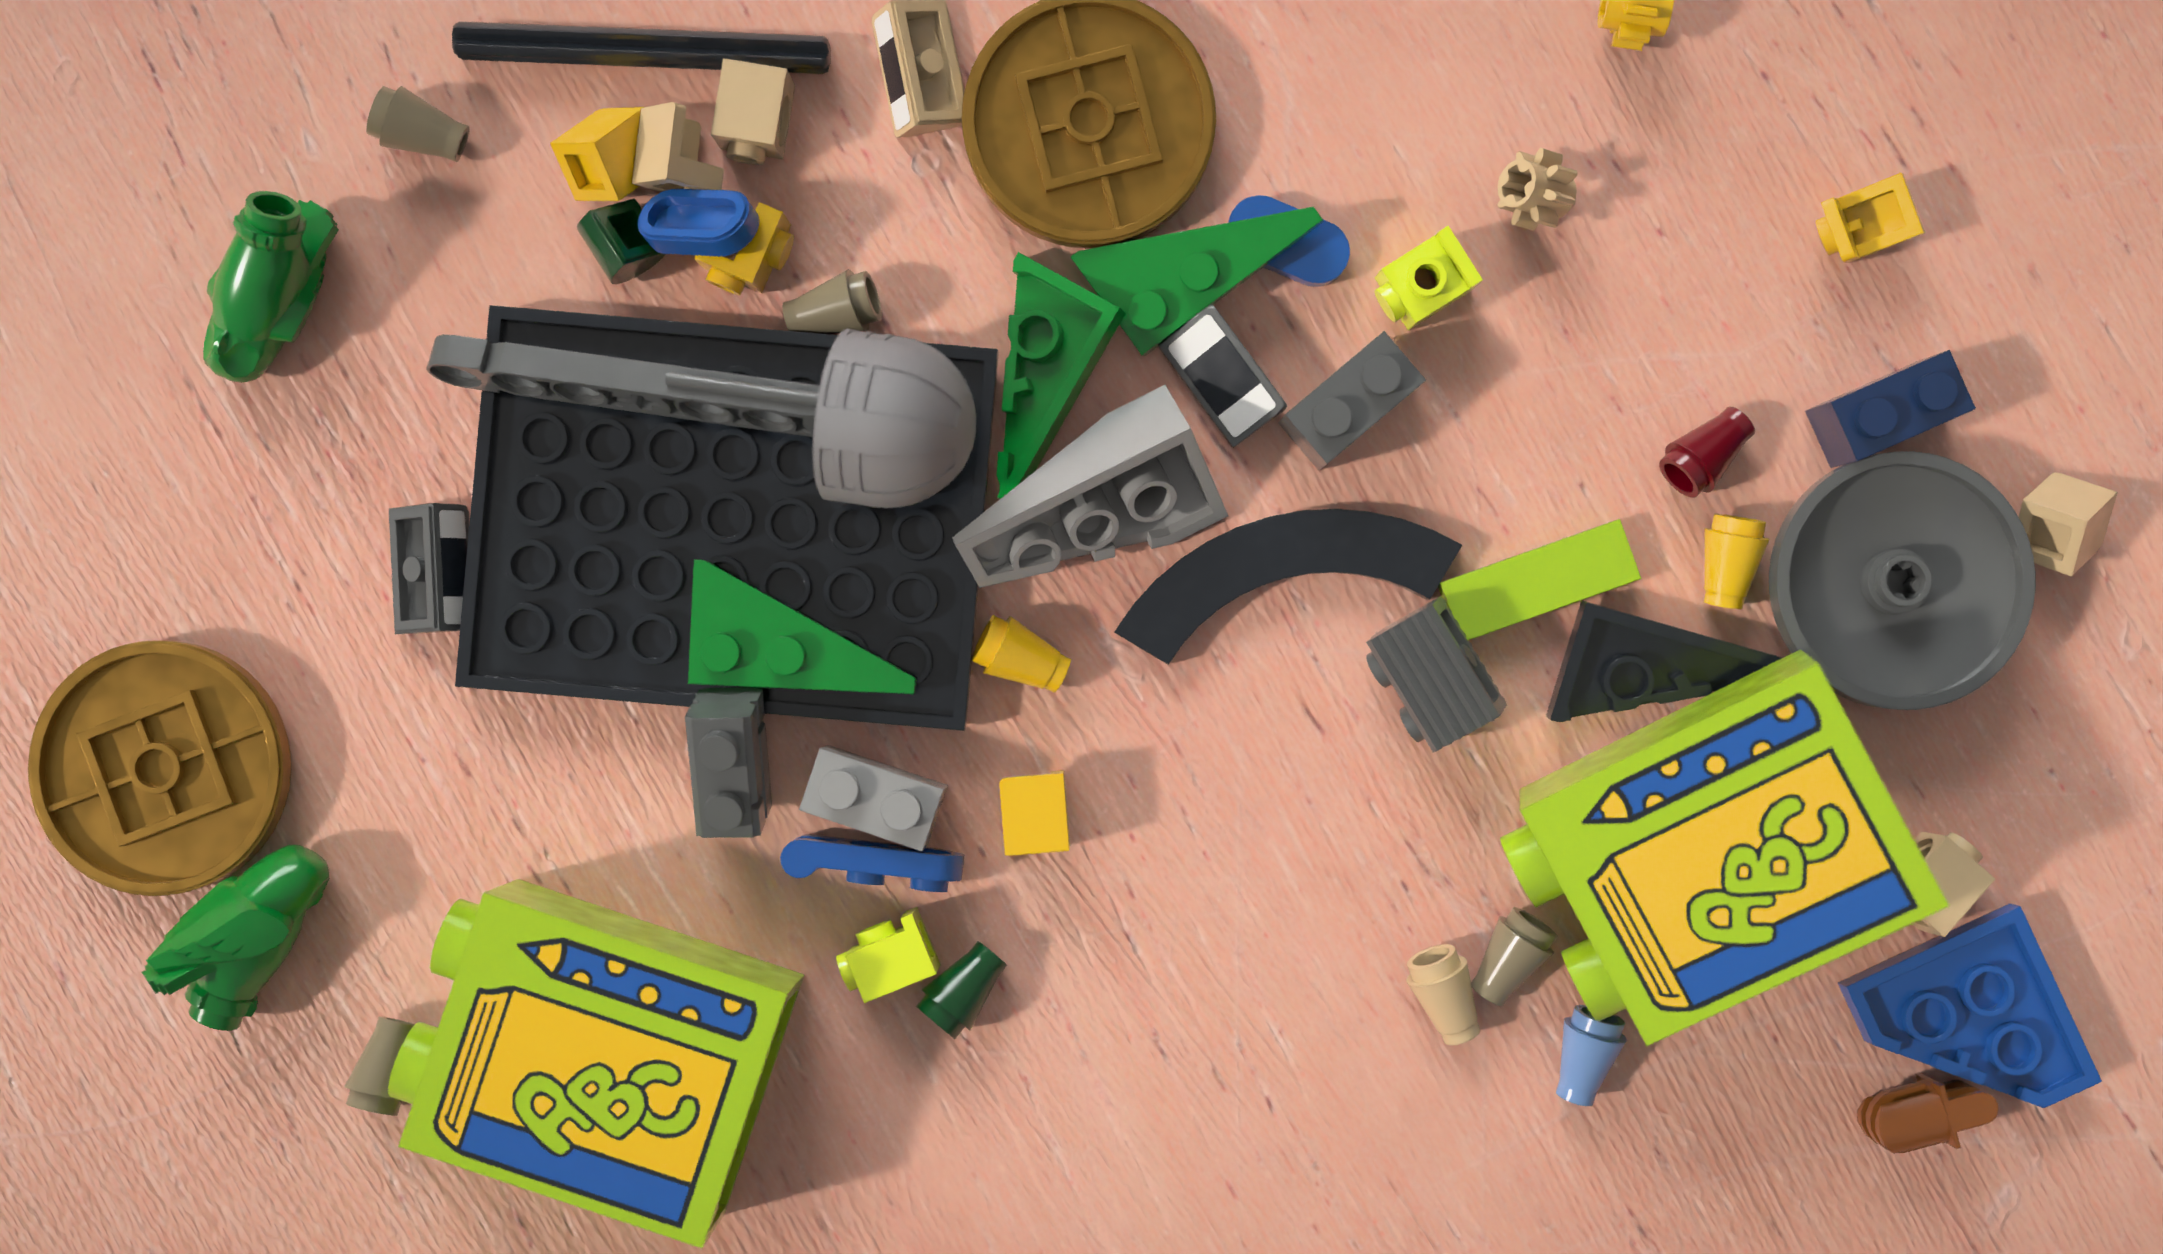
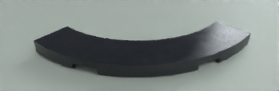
(1281, 549)

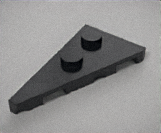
(1634, 661)

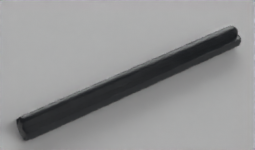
(637, 47)

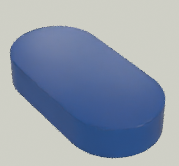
(698, 222)
(1313, 259)

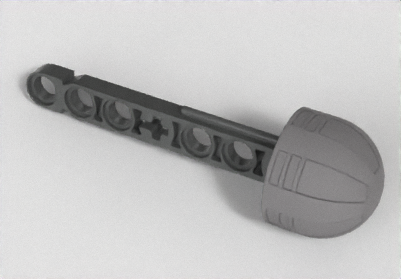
(883, 422)

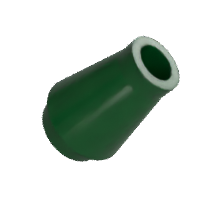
(961, 990)

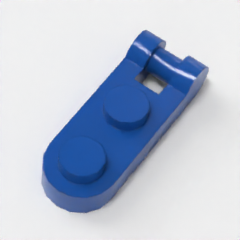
(870, 861)

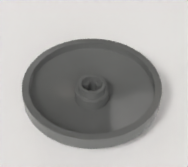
(1903, 580)

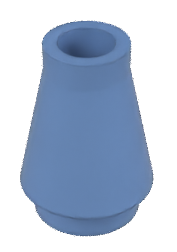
(1587, 1054)

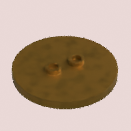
(1088, 120)
(159, 767)

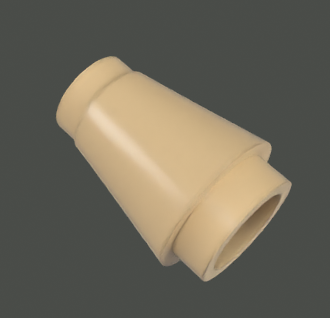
(1445, 992)

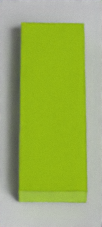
(1541, 580)

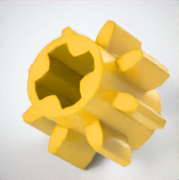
(1634, 20)

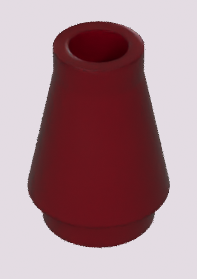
(1704, 454)

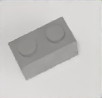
(873, 797)

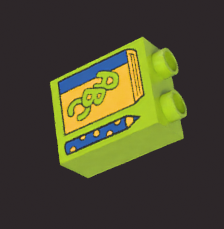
(1721, 851)
(594, 1058)

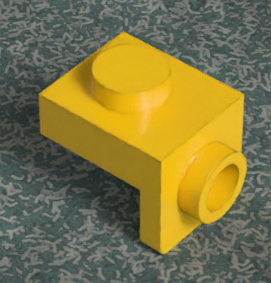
(1869, 219)
(756, 260)

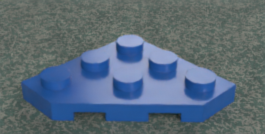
(1978, 1010)

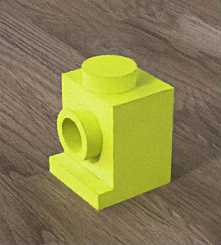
(1450, 268)
(889, 957)

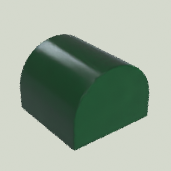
(616, 241)

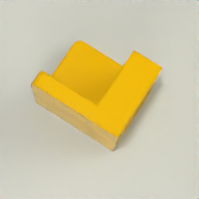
(600, 154)
(1034, 814)

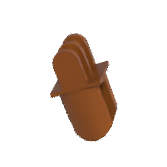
(1924, 1114)

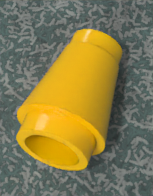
(1732, 558)
(1019, 655)

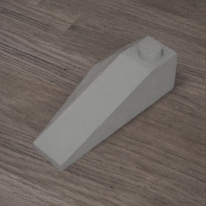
(1112, 487)

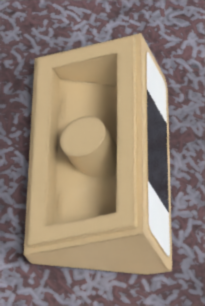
(919, 66)

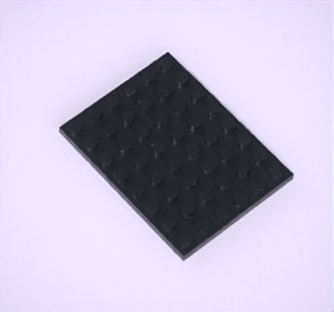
(600, 511)

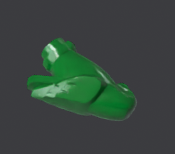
(265, 283)
(238, 936)

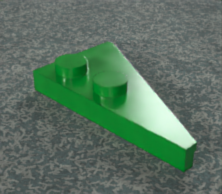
(1179, 274)
(1054, 349)
(758, 642)

